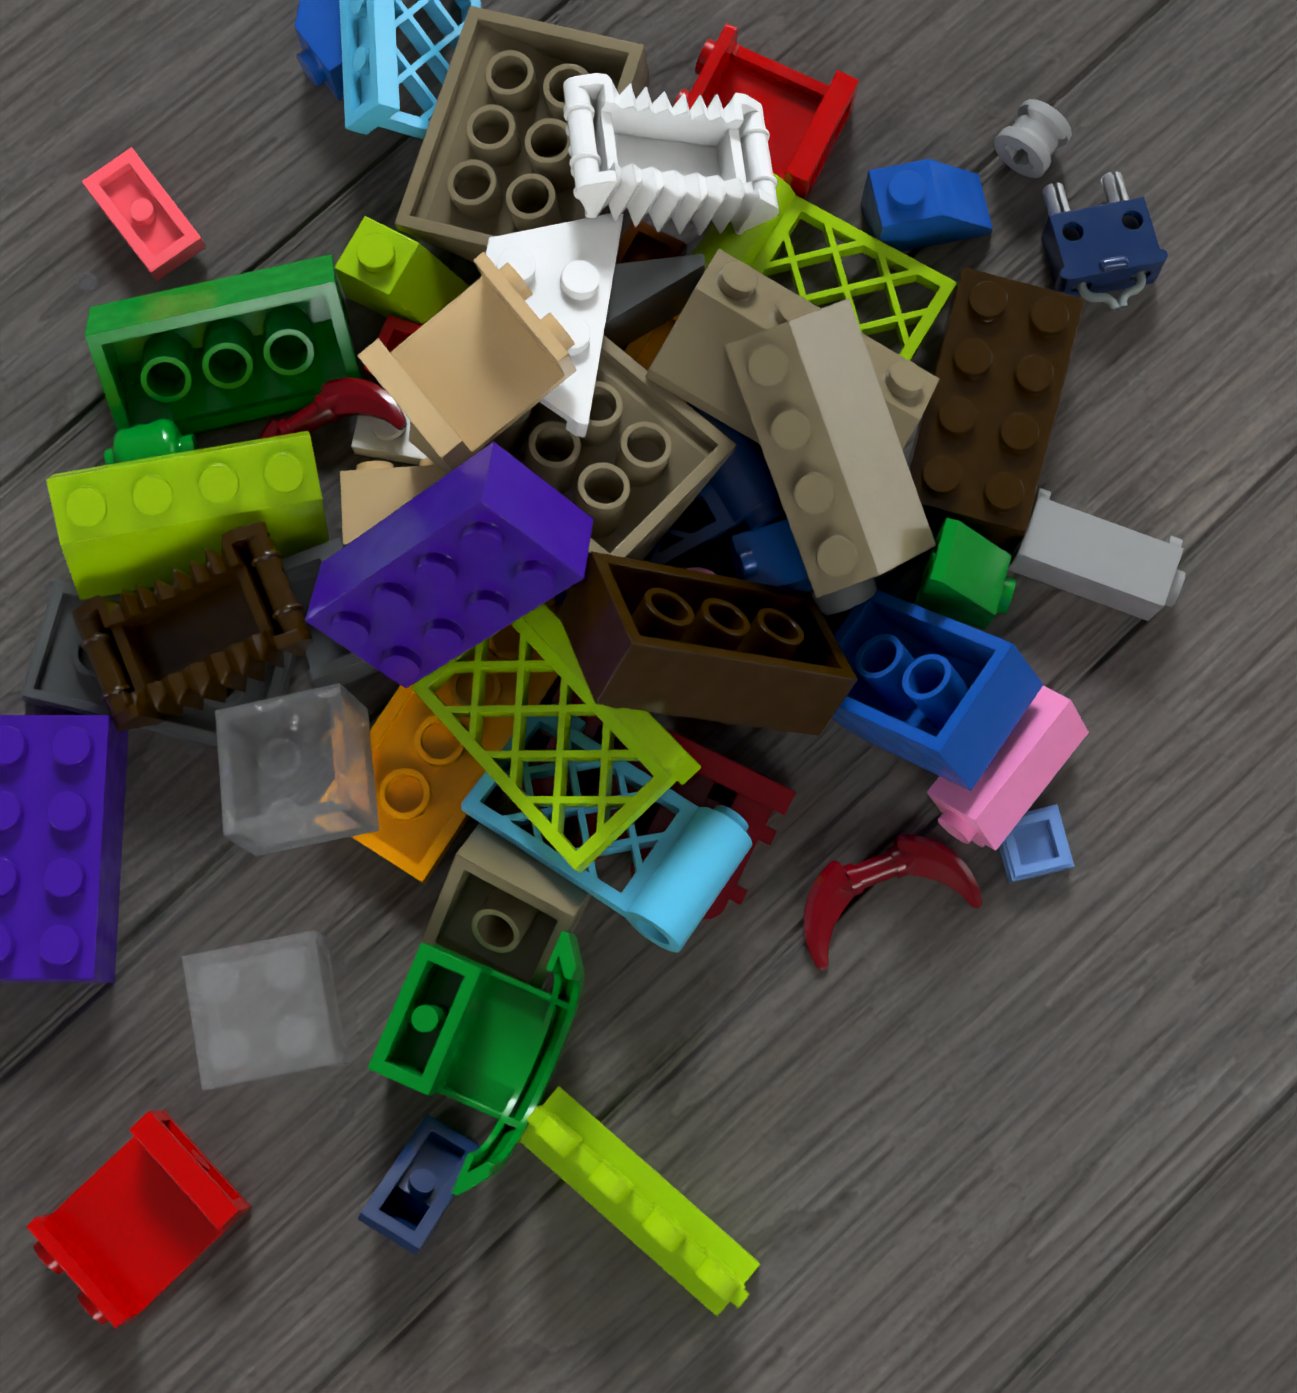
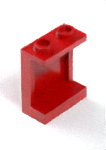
(797, 110)

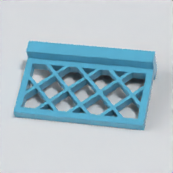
(376, 66)

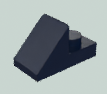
(418, 1186)

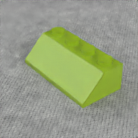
(159, 512)

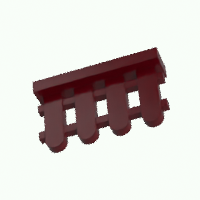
(754, 801)

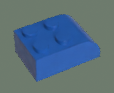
(931, 687)

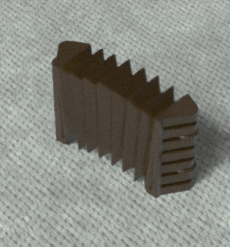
(195, 634)

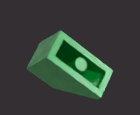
(965, 577)

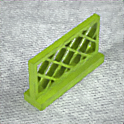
(634, 728)

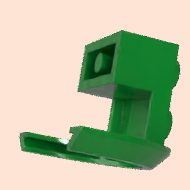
(481, 1041)

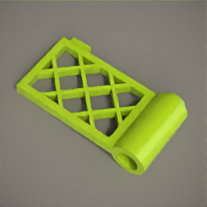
(763, 243)

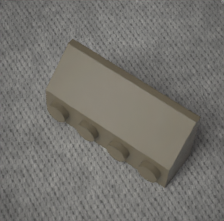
(737, 303)
(831, 447)

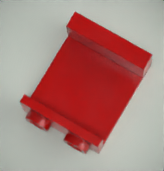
(138, 1221)

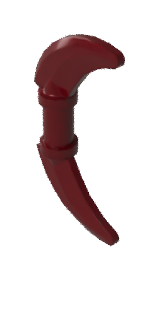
(339, 399)
(839, 884)

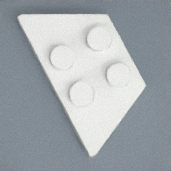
(570, 277)

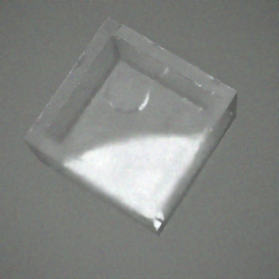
(296, 770)
(264, 1010)

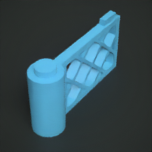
(677, 877)

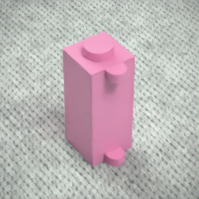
(1015, 776)

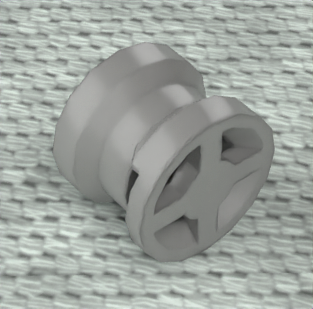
(1032, 138)

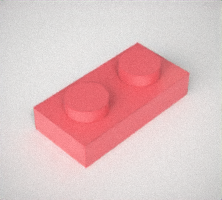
(144, 214)

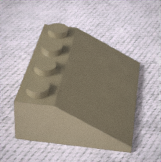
(499, 134)
(635, 466)

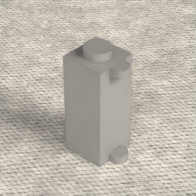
(1098, 559)

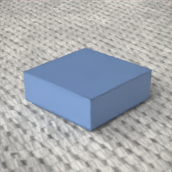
(1036, 846)

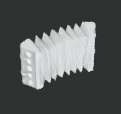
(669, 158)

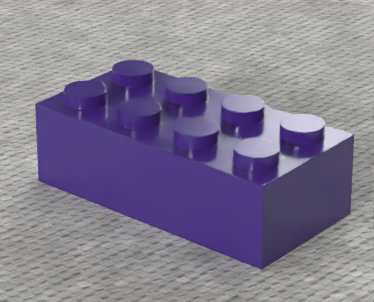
(451, 567)
(60, 847)

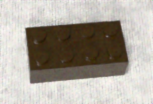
(993, 404)
(704, 646)

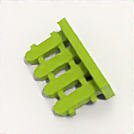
(639, 1202)

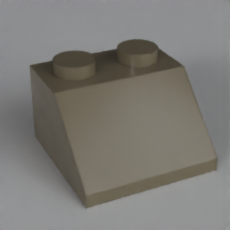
(504, 908)

